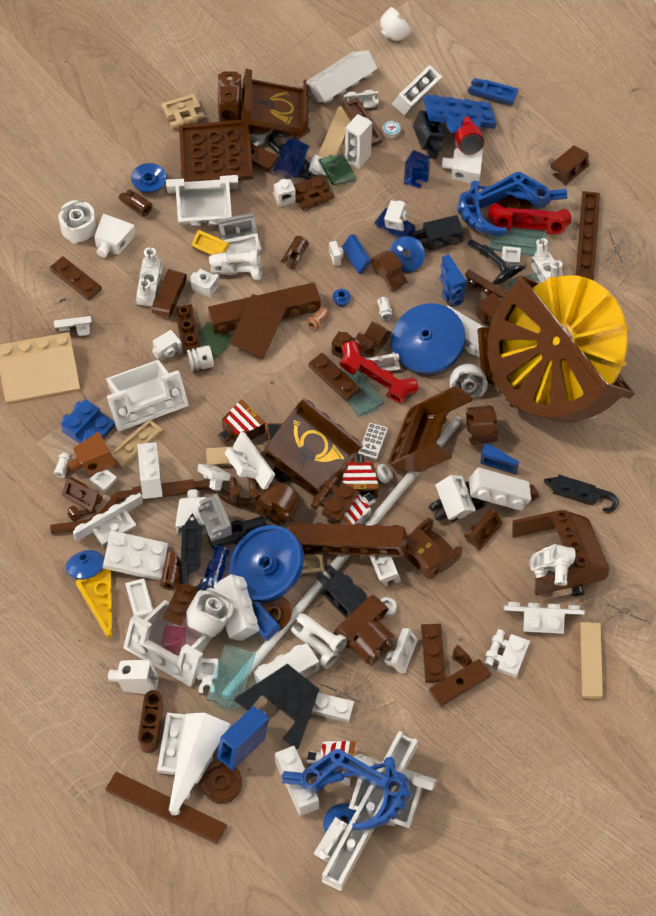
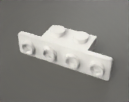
(249, 461)
(114, 519)
(544, 619)

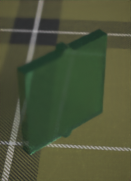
(337, 169)
(216, 341)

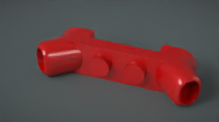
(530, 219)
(397, 388)

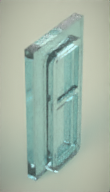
(518, 238)
(367, 399)
(231, 676)

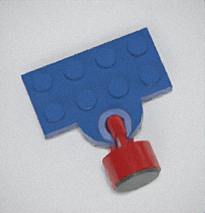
(462, 117)

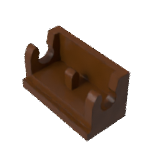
(570, 164)

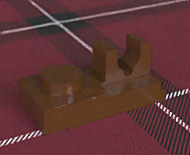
(81, 494)
(484, 530)

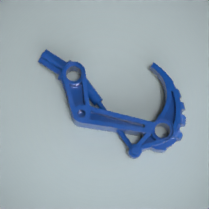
(517, 185)
(330, 770)

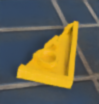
(98, 597)

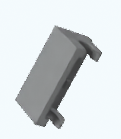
(237, 226)
(214, 518)

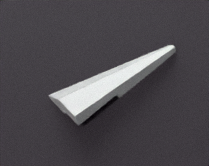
(198, 743)

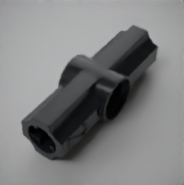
(237, 525)

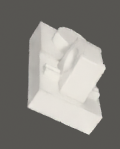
(82, 325)
(215, 475)
(404, 649)

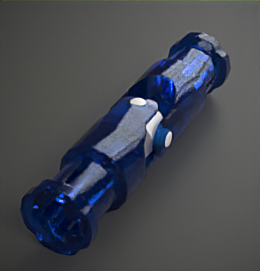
(215, 567)

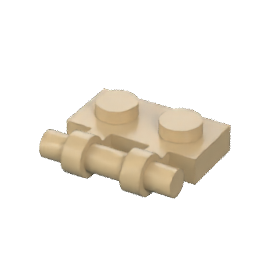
(182, 106)

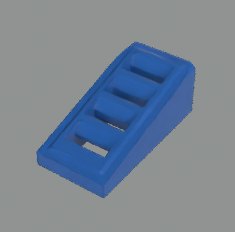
(497, 459)

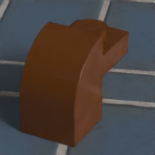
(389, 266)
(373, 339)

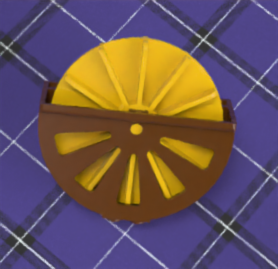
(559, 348)

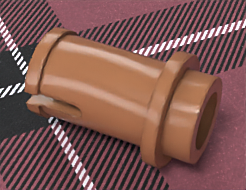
(315, 321)

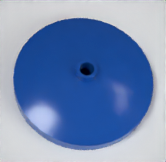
(428, 338)
(269, 562)

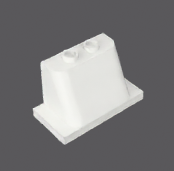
(203, 200)
(144, 394)
(145, 640)
(416, 782)

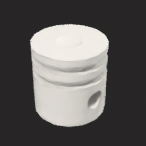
(195, 358)

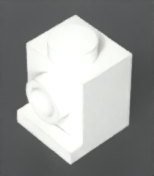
(282, 188)
(396, 215)
(204, 283)
(166, 345)

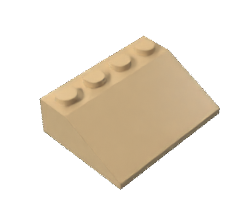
(38, 368)

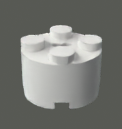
(77, 221)
(209, 612)

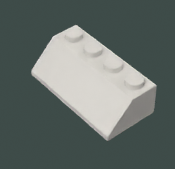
(340, 76)

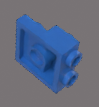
(452, 282)
(85, 422)

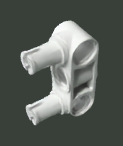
(543, 262)
(150, 271)
(553, 559)

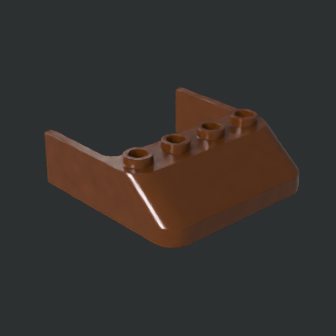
(417, 441)
(574, 532)

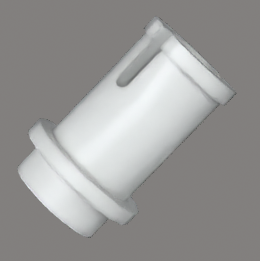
(384, 307)
(62, 465)

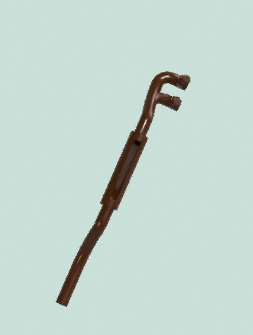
(174, 489)

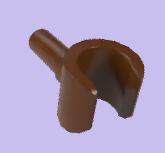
(75, 514)

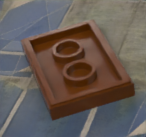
(257, 326)

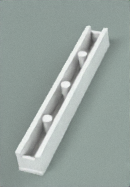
(354, 841)

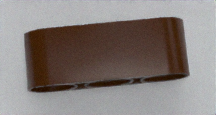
(169, 293)
(366, 612)
(150, 730)

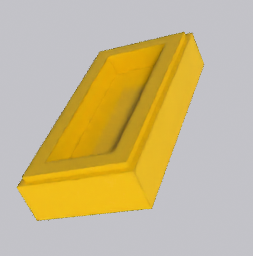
(209, 243)

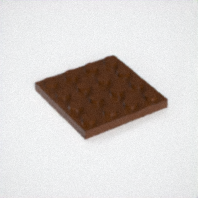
(215, 151)

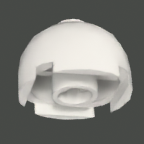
(394, 26)
(469, 379)

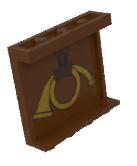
(274, 105)
(311, 447)

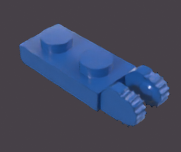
(493, 91)

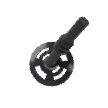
(506, 270)

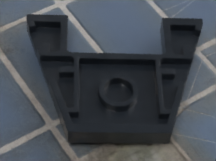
(290, 694)

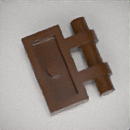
(311, 188)
(339, 503)

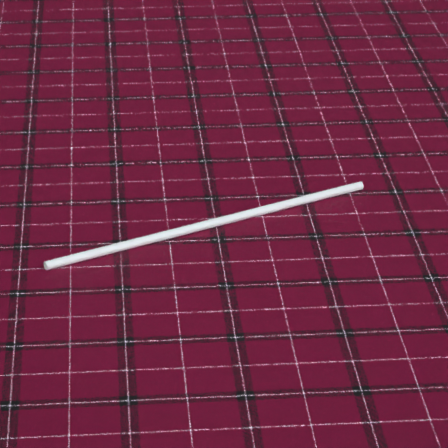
(341, 559)

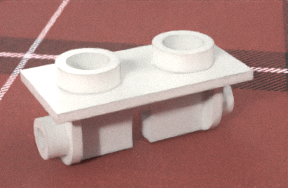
(367, 98)
(387, 362)
(331, 840)

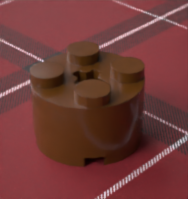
(481, 424)
(277, 503)
(372, 641)

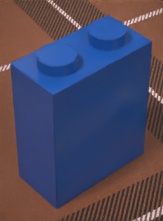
(243, 737)

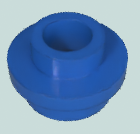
(341, 301)

